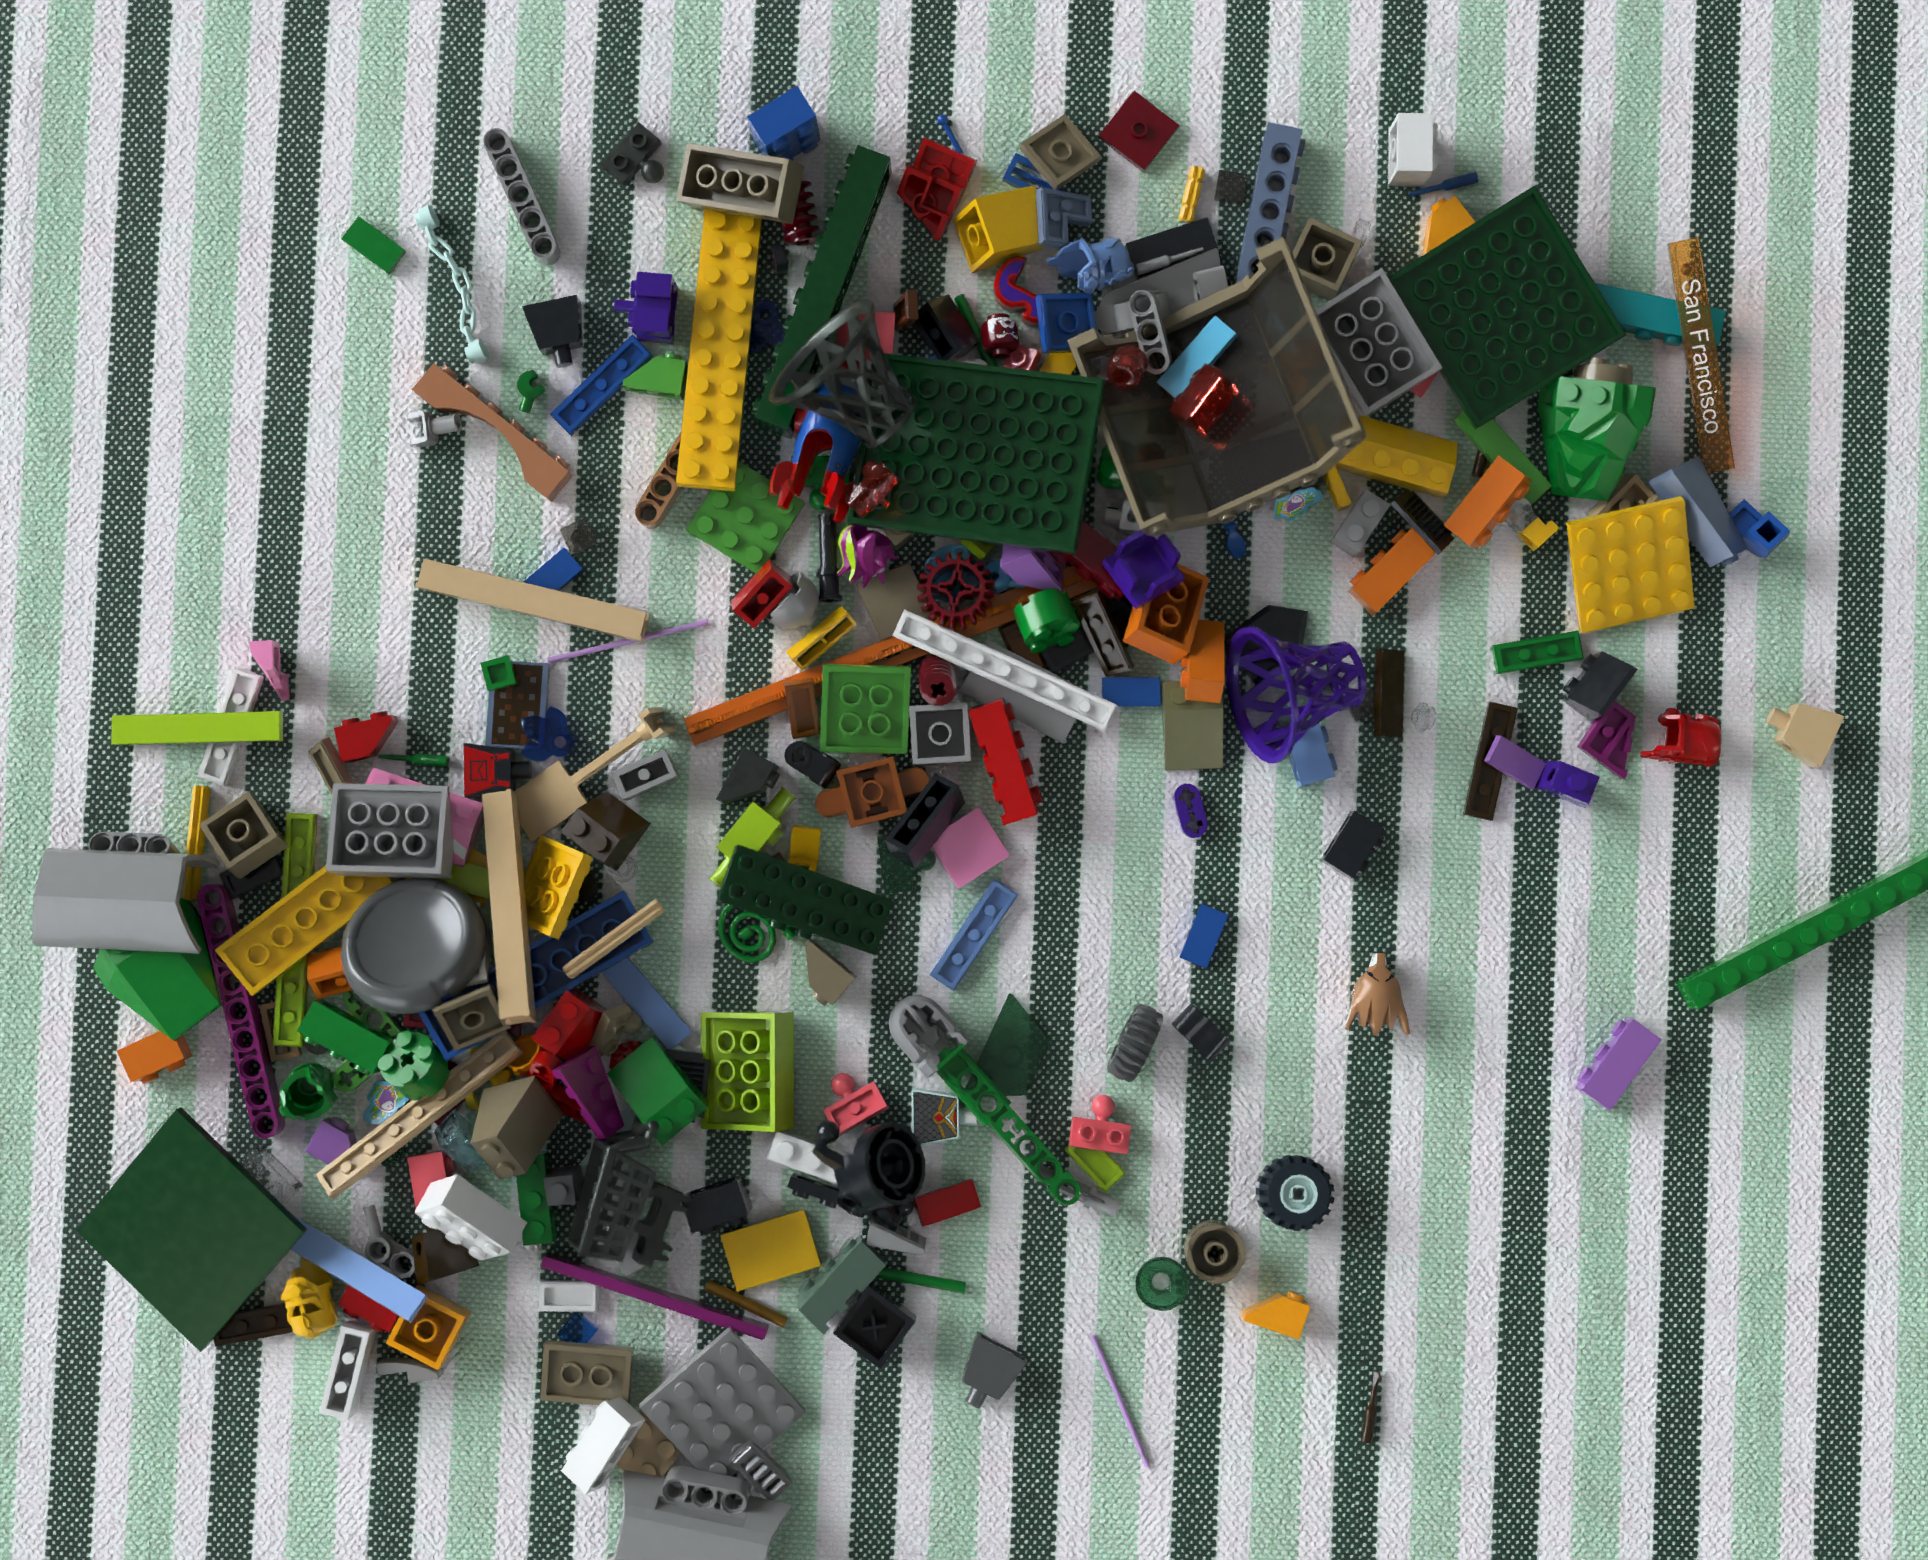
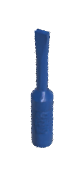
(1449, 184)

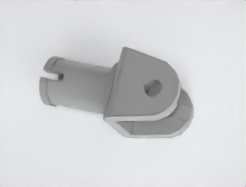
(433, 427)

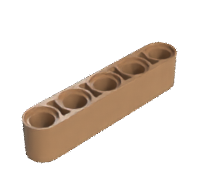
(650, 498)

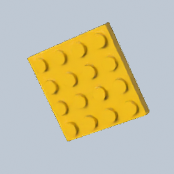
(1631, 564)

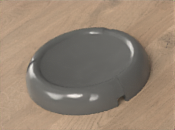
(413, 945)

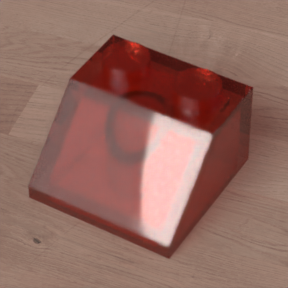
(1204, 399)

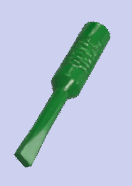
(420, 759)

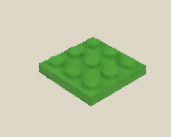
(745, 521)
(865, 708)

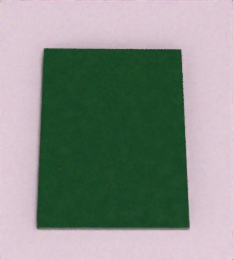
(988, 454)

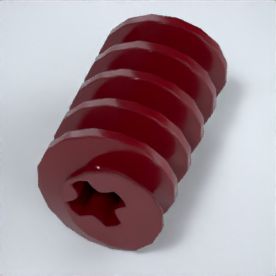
(801, 231)
(937, 680)

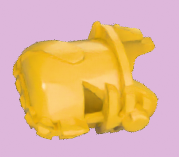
(309, 1300)

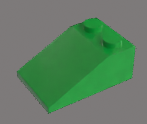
(658, 1089)

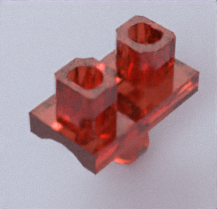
(871, 490)

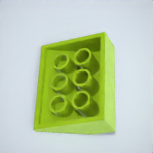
(749, 1070)

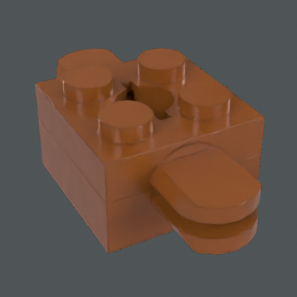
(871, 792)

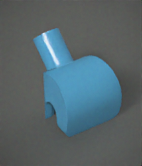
(1001, 580)

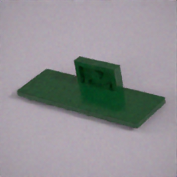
(804, 900)

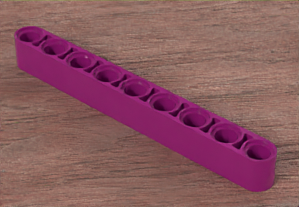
(236, 1025)

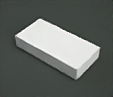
(568, 1296)

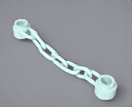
(476, 349)

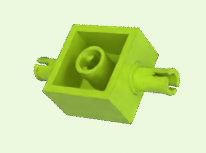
(754, 830)

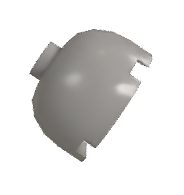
(797, 605)

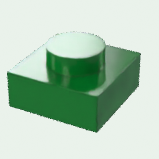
(498, 673)

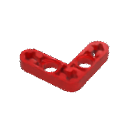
(541, 1068)

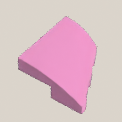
(268, 658)

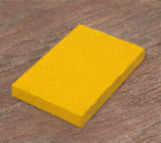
(770, 1250)

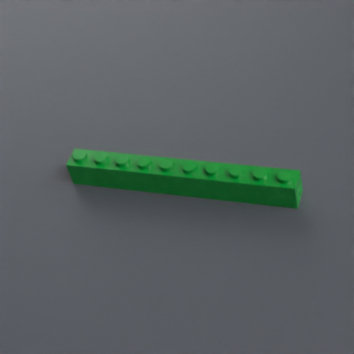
(1805, 933)

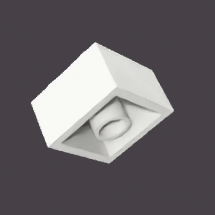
(1411, 149)

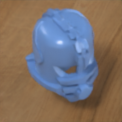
(1093, 264)

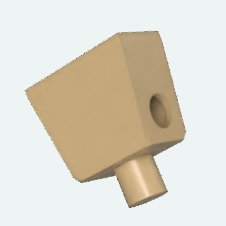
(1805, 732)

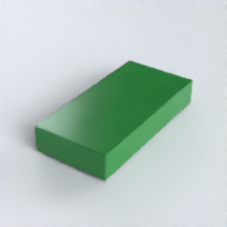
(373, 245)

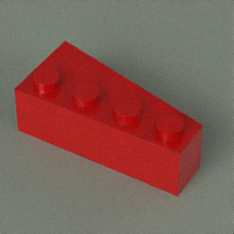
(1005, 760)

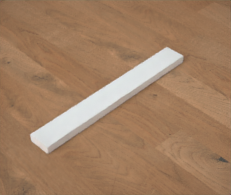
(1004, 670)

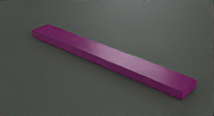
(654, 1295)

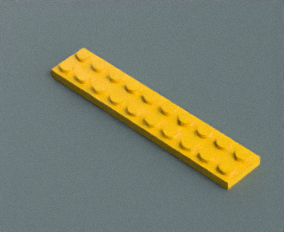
(719, 352)

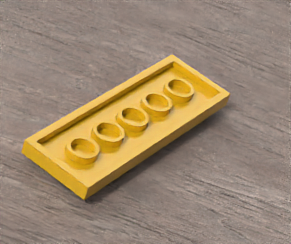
(295, 926)

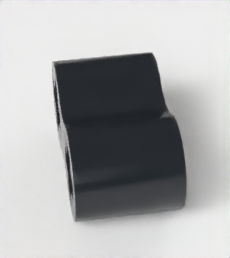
(1200, 1032)

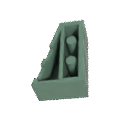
(839, 1282)

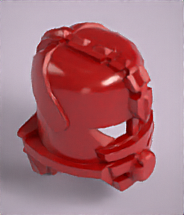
(1688, 739)

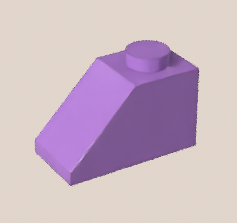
(1031, 567)
(331, 1140)

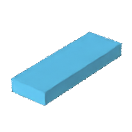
(1202, 350)

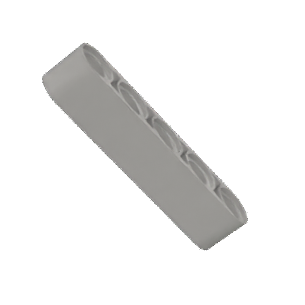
(518, 183)

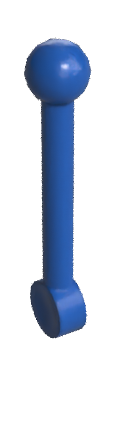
(943, 121)

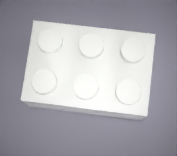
(470, 1218)

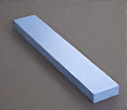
(359, 1273)

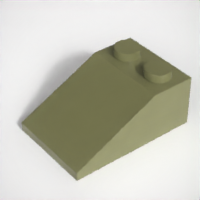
(1190, 730)

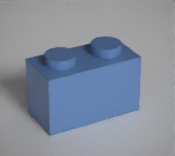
(1311, 759)

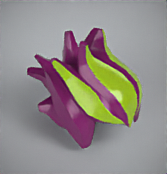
(864, 553)

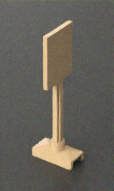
(556, 794)

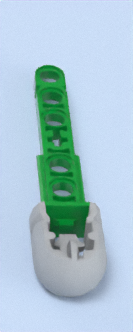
(910, 1016)

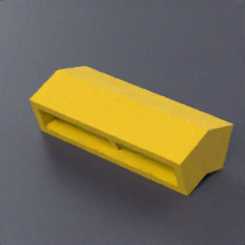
(818, 634)

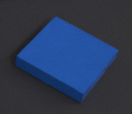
(1062, 318)

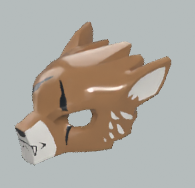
(1377, 998)

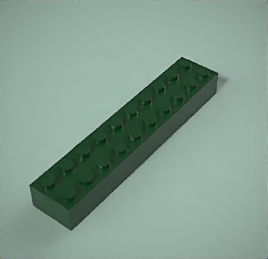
(827, 276)

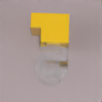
(1528, 524)

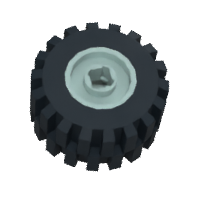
(1295, 1192)

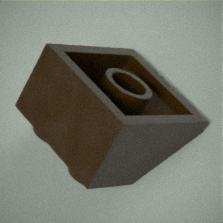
(606, 829)

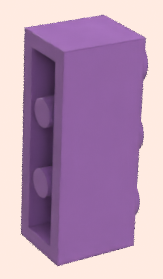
(1617, 1063)

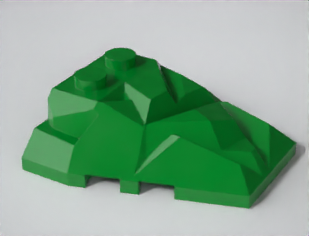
(1590, 433)

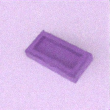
(1515, 762)

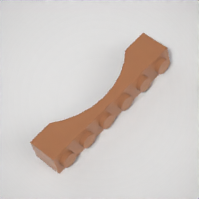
(448, 396)

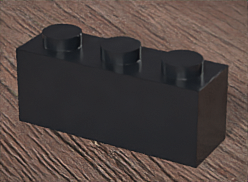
(925, 821)

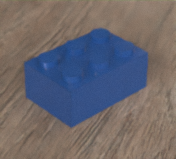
(785, 126)

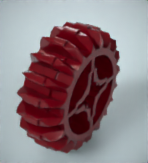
(943, 588)

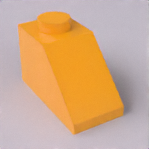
(1445, 222)
(1279, 1313)

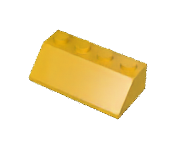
(1403, 458)

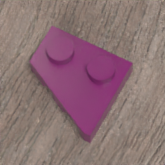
(1610, 739)

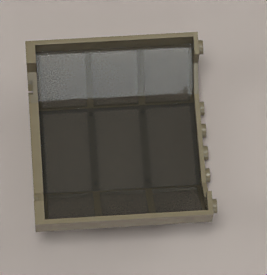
(1275, 434)

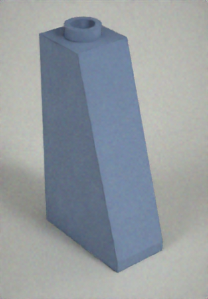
(1706, 515)

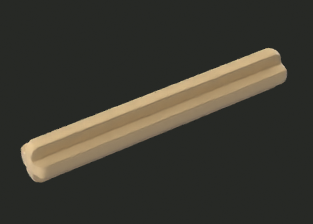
(613, 939)

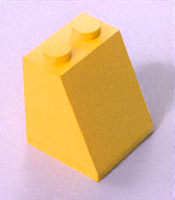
(998, 228)

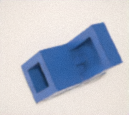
(1758, 532)

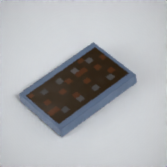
(513, 703)

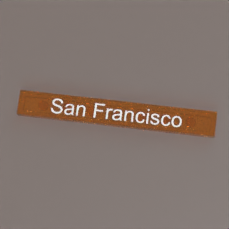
(1701, 354)

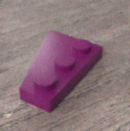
(591, 1088)

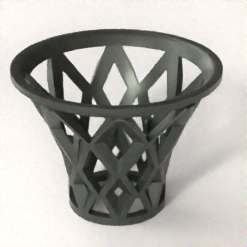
(833, 376)

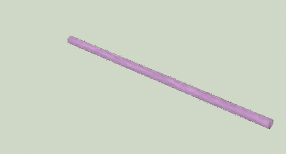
(626, 641)

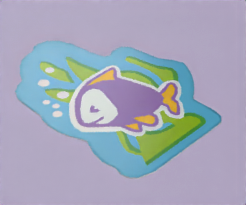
(1296, 503)
(383, 1103)

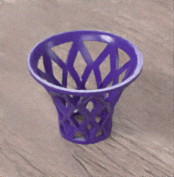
(1318, 706)

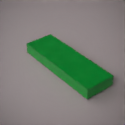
(1537, 652)

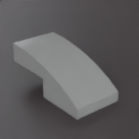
(416, 1370)

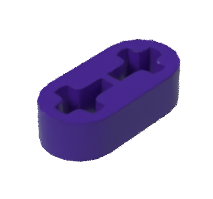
(1183, 812)

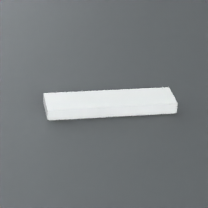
(239, 697)

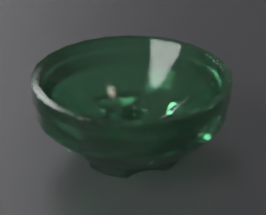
(1165, 1298)

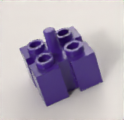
(653, 307)

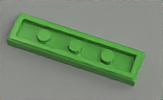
(1493, 441)

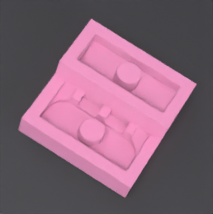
(969, 848)

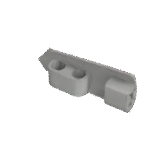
(1174, 288)

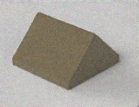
(471, 1017)

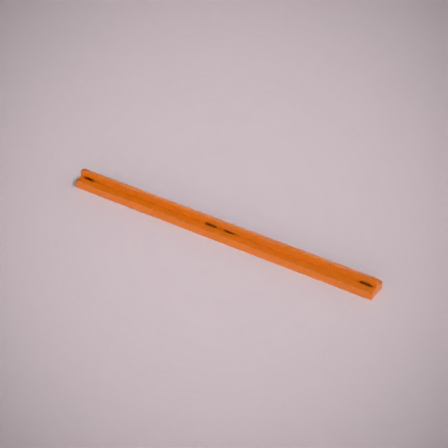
(772, 699)

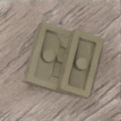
(888, 600)

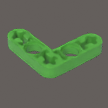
(348, 1066)

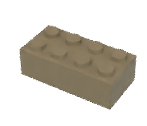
(740, 183)

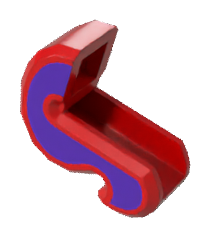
(1013, 297)

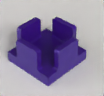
(1144, 567)

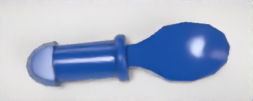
(1234, 543)

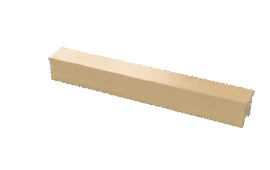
(533, 600)
(508, 907)

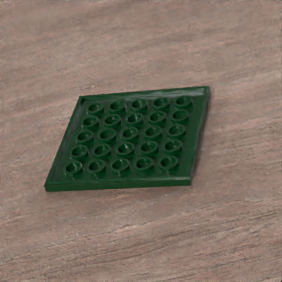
(1506, 307)
(191, 1229)

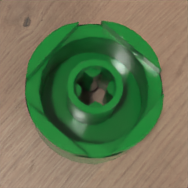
(1047, 620)
(414, 1066)

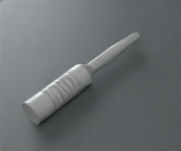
(1163, 261)

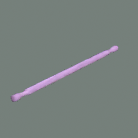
(1120, 1401)

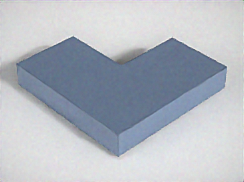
(1056, 211)

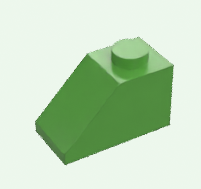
(660, 377)

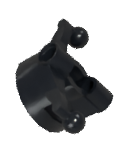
(881, 1172)

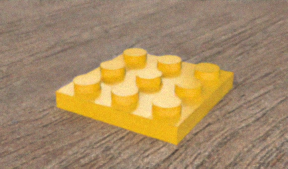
(553, 884)

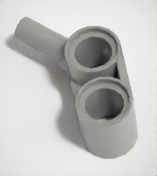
(394, 1250)

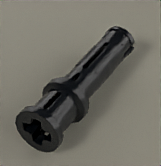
(828, 561)

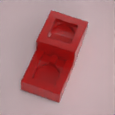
(947, 1202)

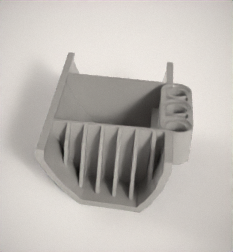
(115, 895)
(691, 1524)

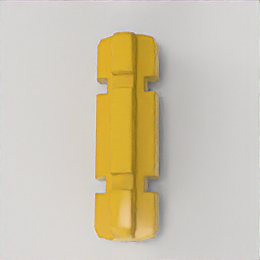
(1191, 194)

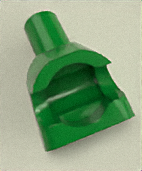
(529, 393)

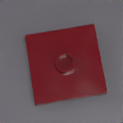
(1138, 131)

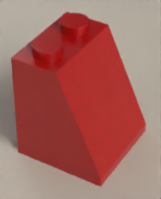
(569, 1024)

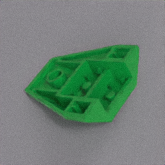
(164, 987)

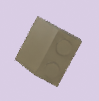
(826, 974)

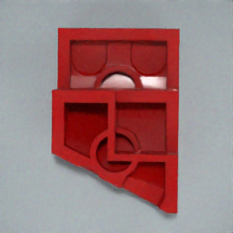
(936, 184)

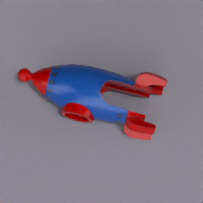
(814, 437)

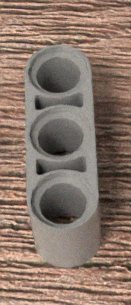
(1153, 316)

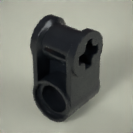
(817, 765)

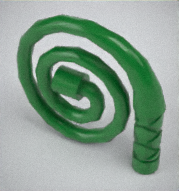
(746, 933)

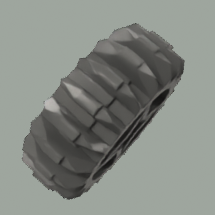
(1135, 1043)

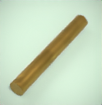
(746, 1303)

